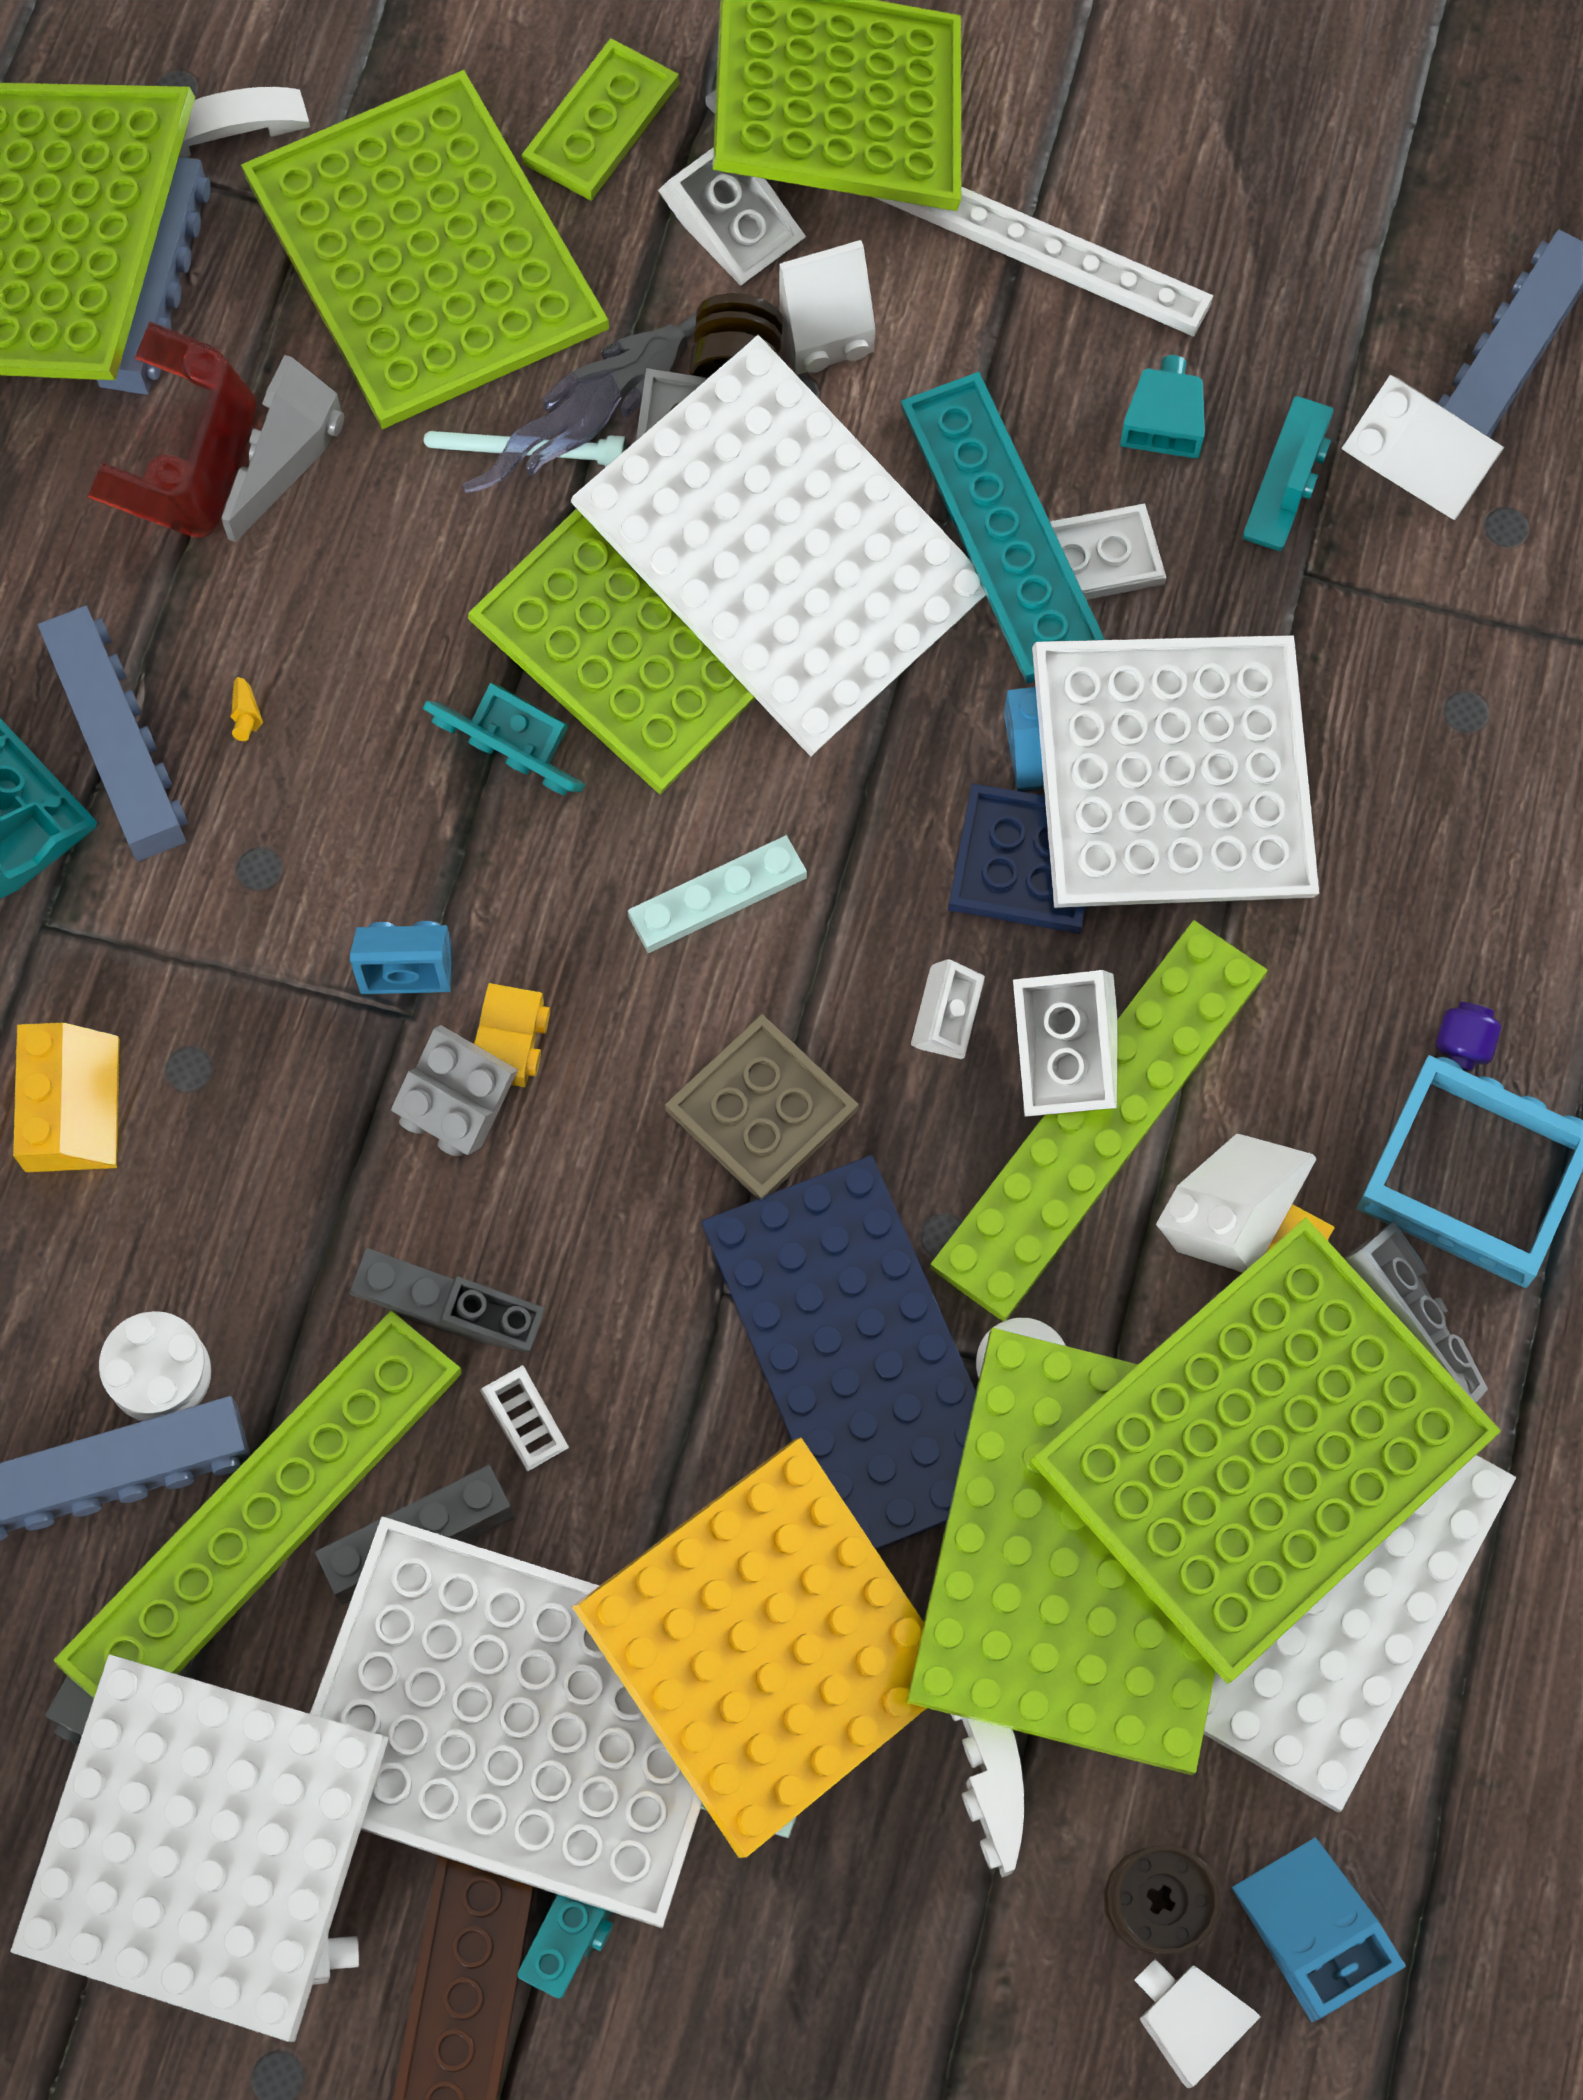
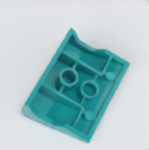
(36, 815)

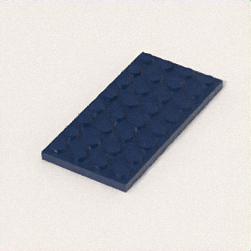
(851, 1344)

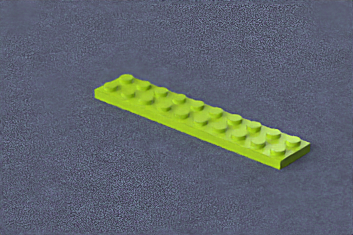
(1077, 1154)
(266, 1506)

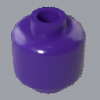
(1468, 1035)

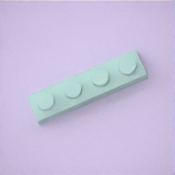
(717, 894)

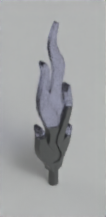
(596, 395)

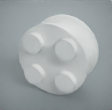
(154, 1365)

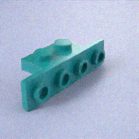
(1289, 473)
(514, 729)
(562, 1942)

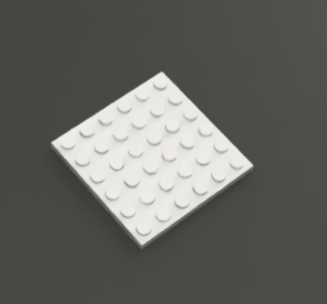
(1174, 770)
(200, 1847)

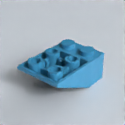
(1317, 1929)

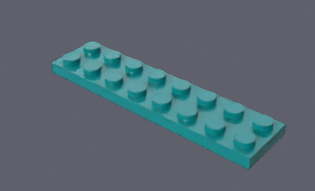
(999, 518)

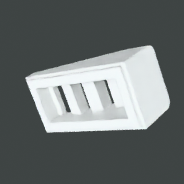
(509, 1427)

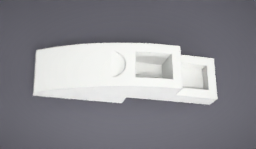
(996, 1793)

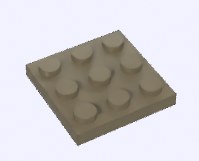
(761, 1107)

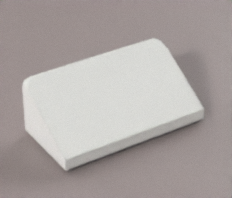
(948, 1009)

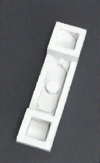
(243, 112)

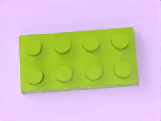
(600, 119)

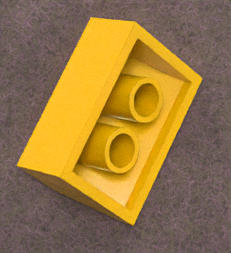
(65, 1098)

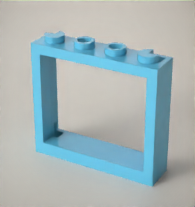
(1451, 1233)

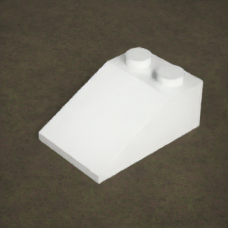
(732, 217)
(826, 308)
(1422, 447)
(1067, 1042)
(1235, 1201)

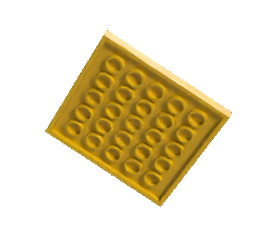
(763, 1645)

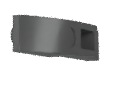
(446, 1303)

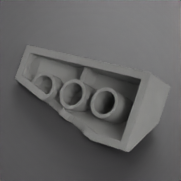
(294, 435)
(1395, 1275)

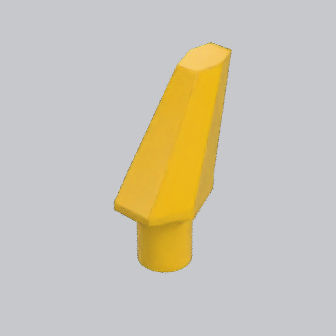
(244, 710)

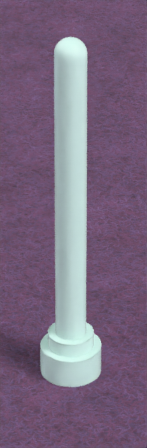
(604, 451)

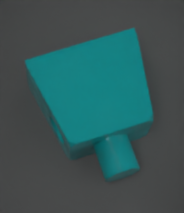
(1166, 411)

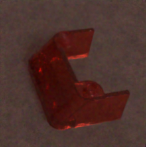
(194, 491)

